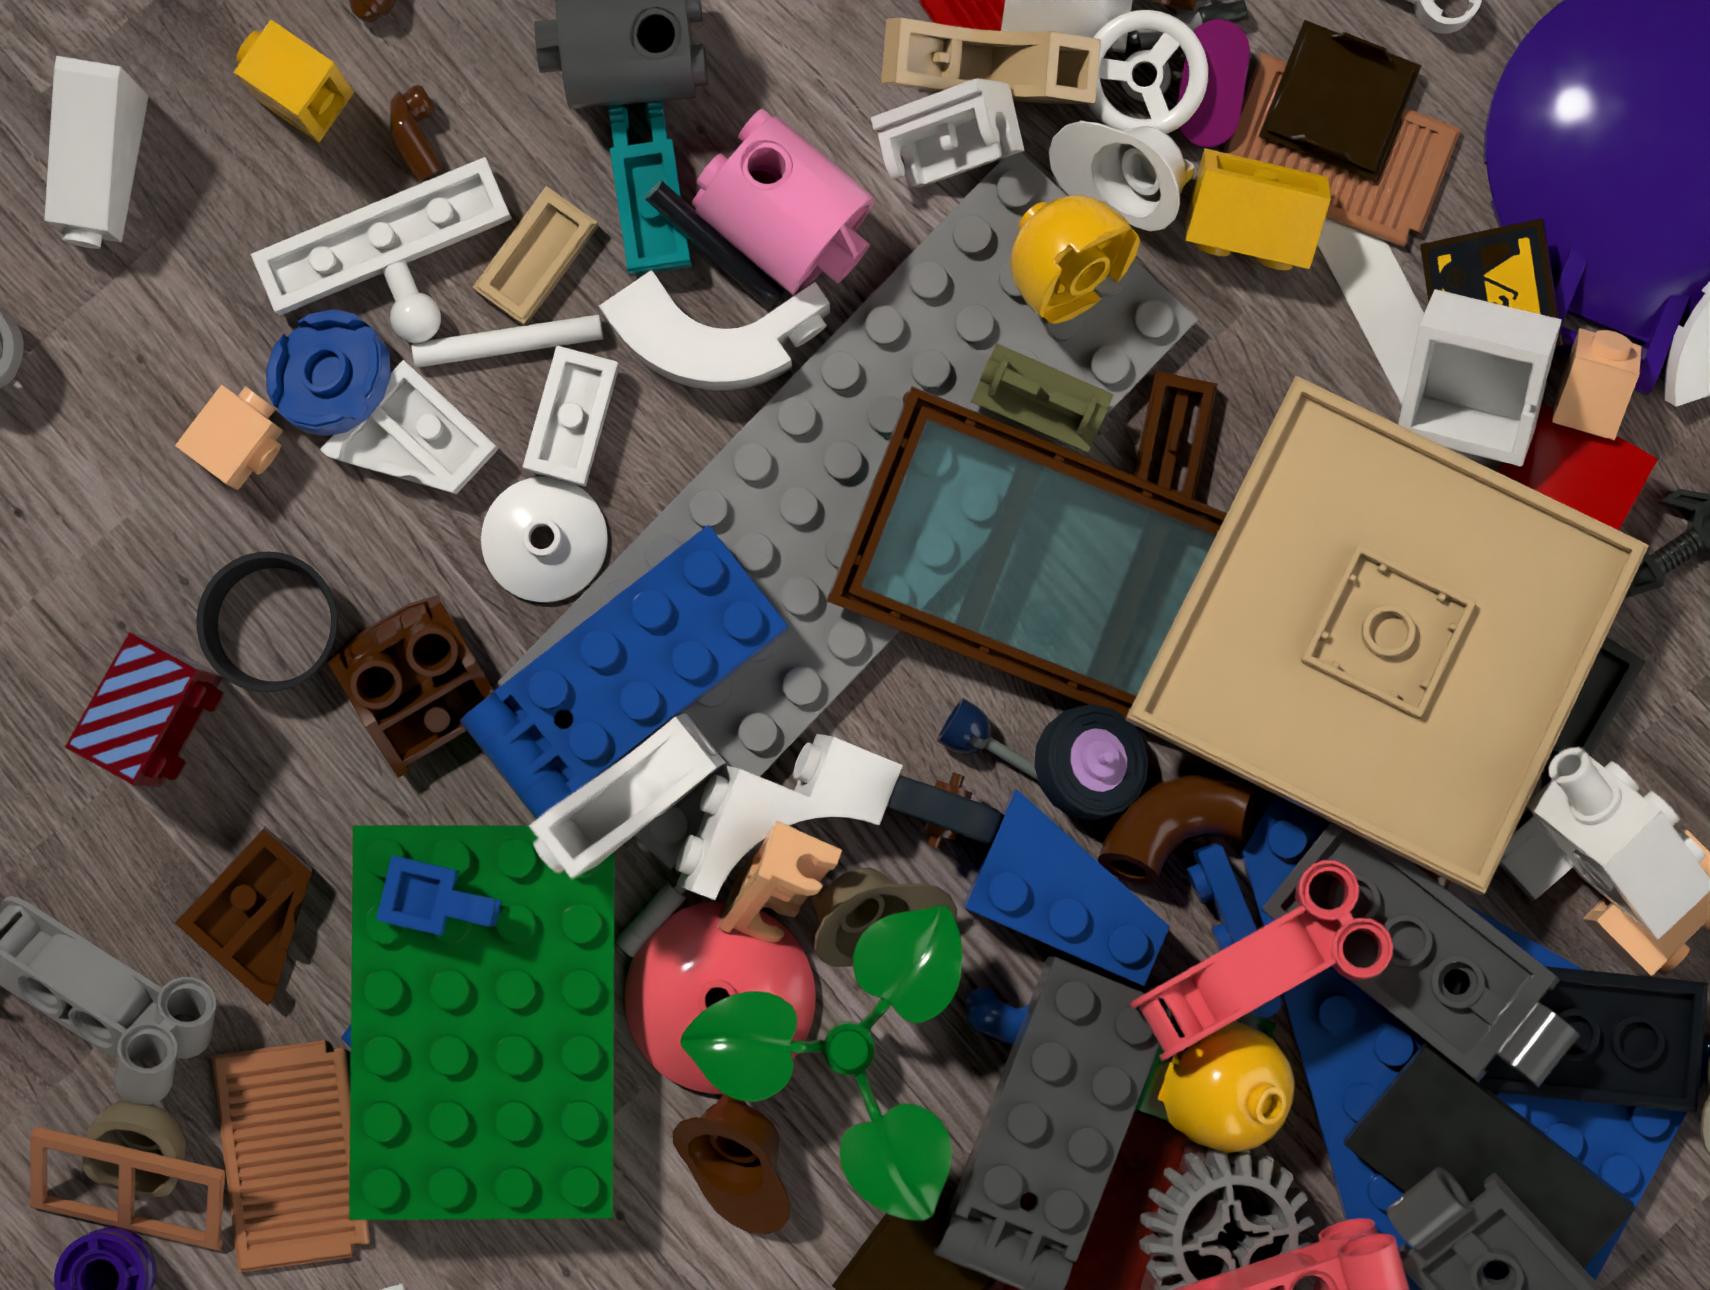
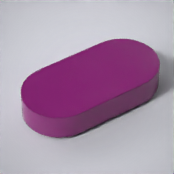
(1221, 106)

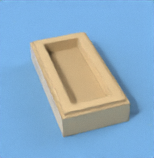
(535, 256)

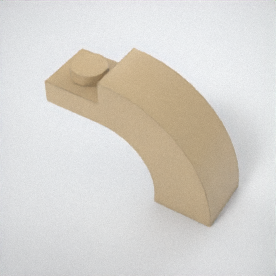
(1035, 64)

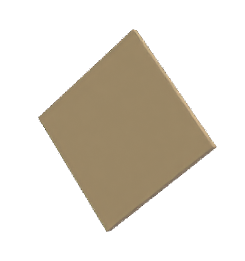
(1388, 635)

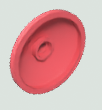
(685, 961)

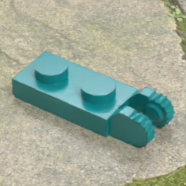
(647, 235)

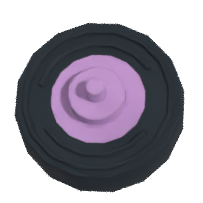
(1091, 762)

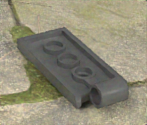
(1430, 938)
(1459, 1237)

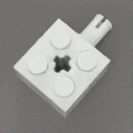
(1621, 840)

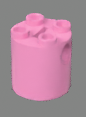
(785, 205)

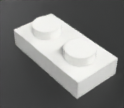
(571, 416)

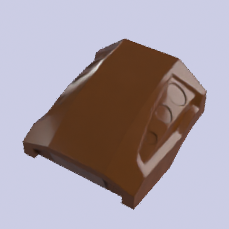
(411, 681)

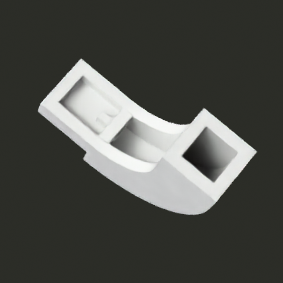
(705, 355)

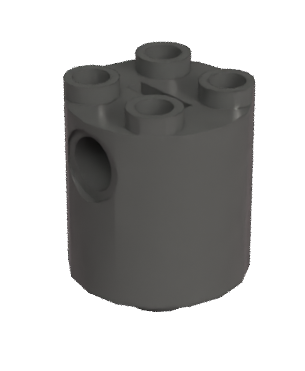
(604, 54)

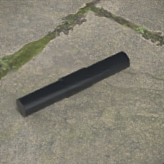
(714, 245)

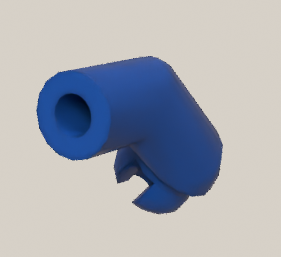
(992, 1016)

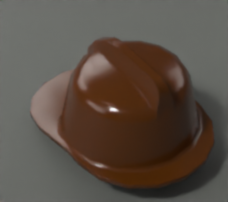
(734, 1164)

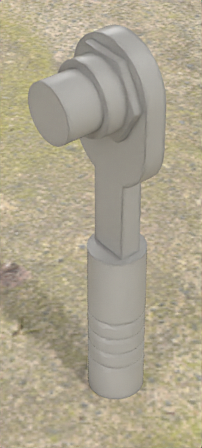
(655, 914)

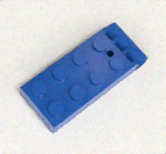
(624, 672)

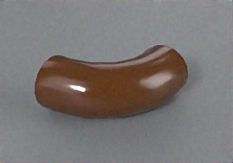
(1173, 814)

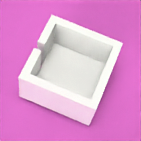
(1478, 376)

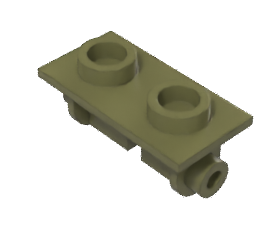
(1042, 398)

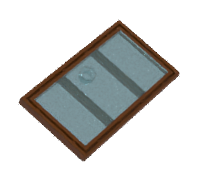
(1022, 553)

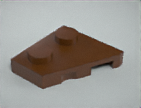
(251, 913)

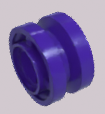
(117, 1245)

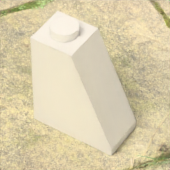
(92, 150)

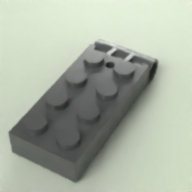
(1051, 1131)

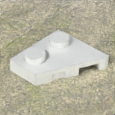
(415, 437)

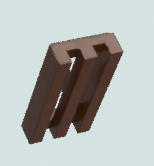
(1183, 386)

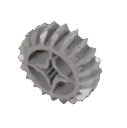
(1214, 1182)

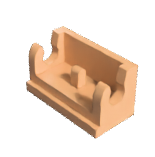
(777, 877)

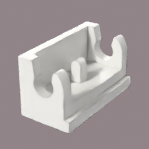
(949, 132)

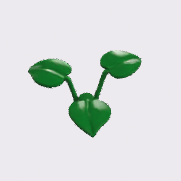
(748, 1045)

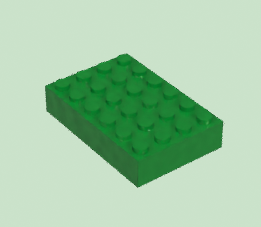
(483, 1045)

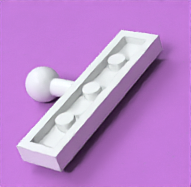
(383, 241)

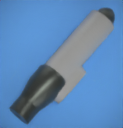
(1203, 12)

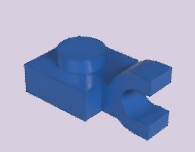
(425, 896)

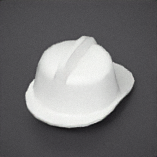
(1130, 170)

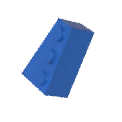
(1062, 896)

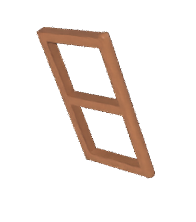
(128, 1162)

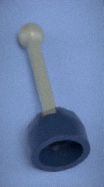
(970, 730)

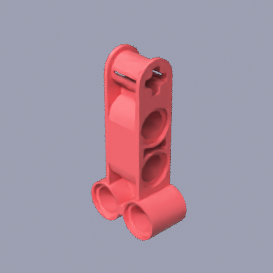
(1263, 965)
(1345, 1258)

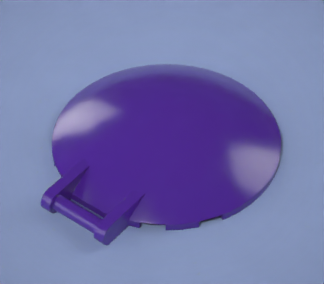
(1611, 146)

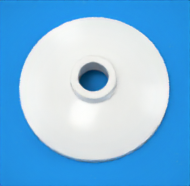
(567, 563)

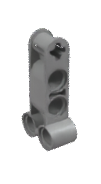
(104, 999)

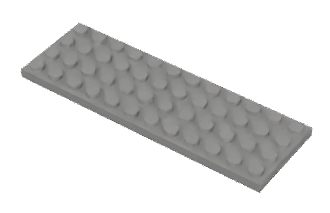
(804, 464)

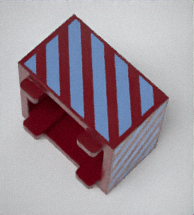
(145, 712)

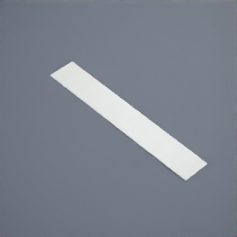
(1379, 301)

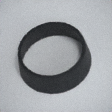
(210, 607)

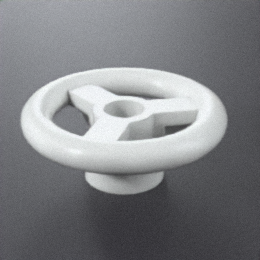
(1174, 35)

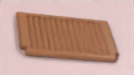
(1381, 208)
(287, 1154)

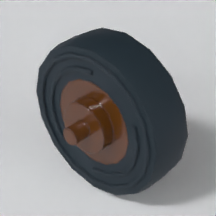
(945, 810)

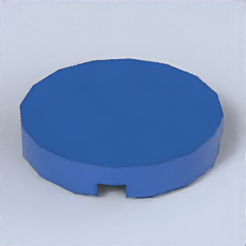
(328, 373)

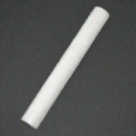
(507, 341)

